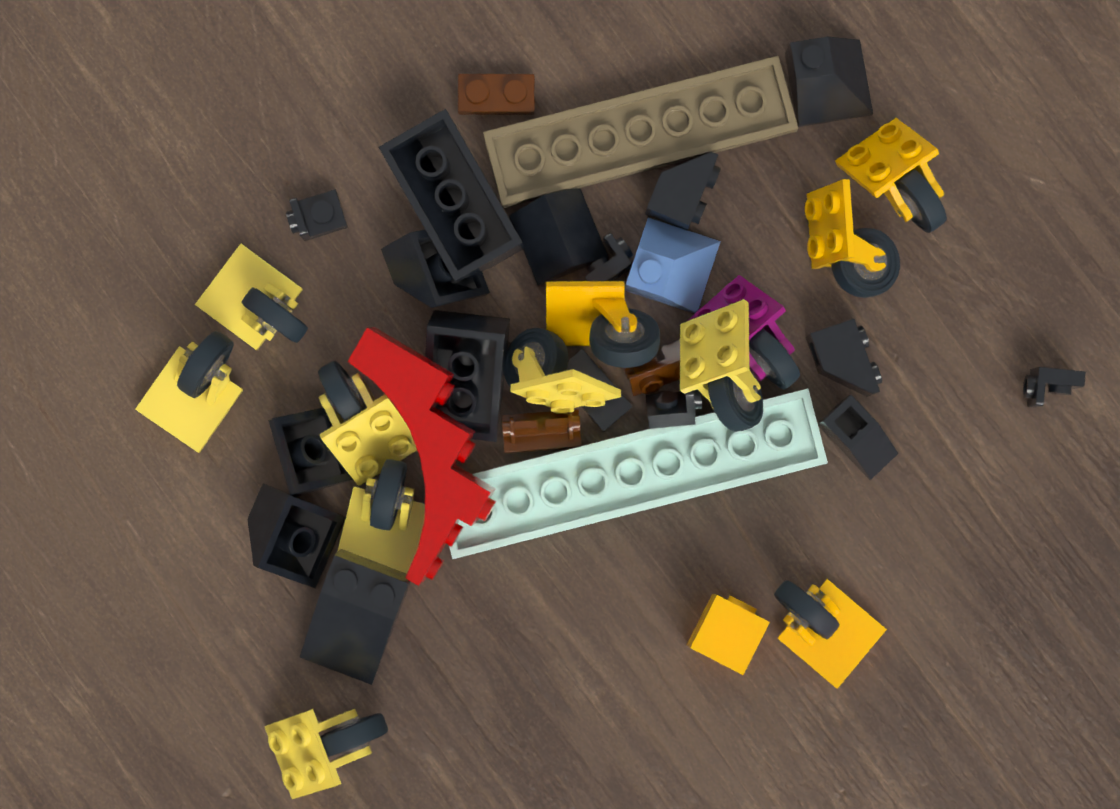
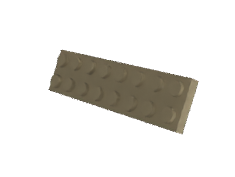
(640, 131)

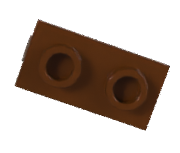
(654, 374)
(541, 431)

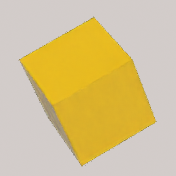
(728, 632)

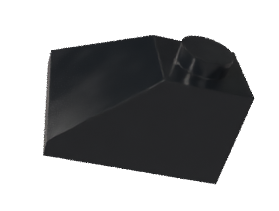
(828, 80)
(423, 274)
(291, 535)

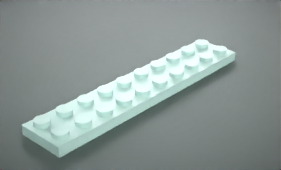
(642, 473)

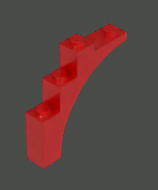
(450, 492)

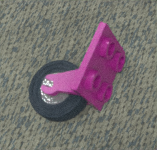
(767, 344)

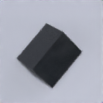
(558, 235)
(303, 454)

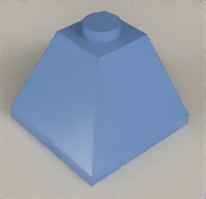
(672, 265)

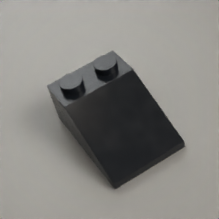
(476, 354)
(355, 616)

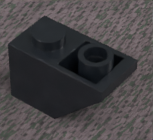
(680, 189)
(842, 357)
(858, 436)

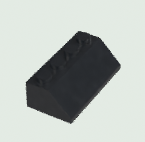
(451, 196)

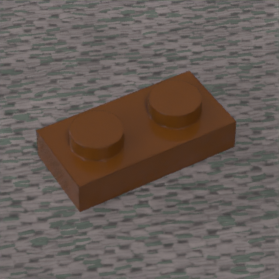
(496, 94)

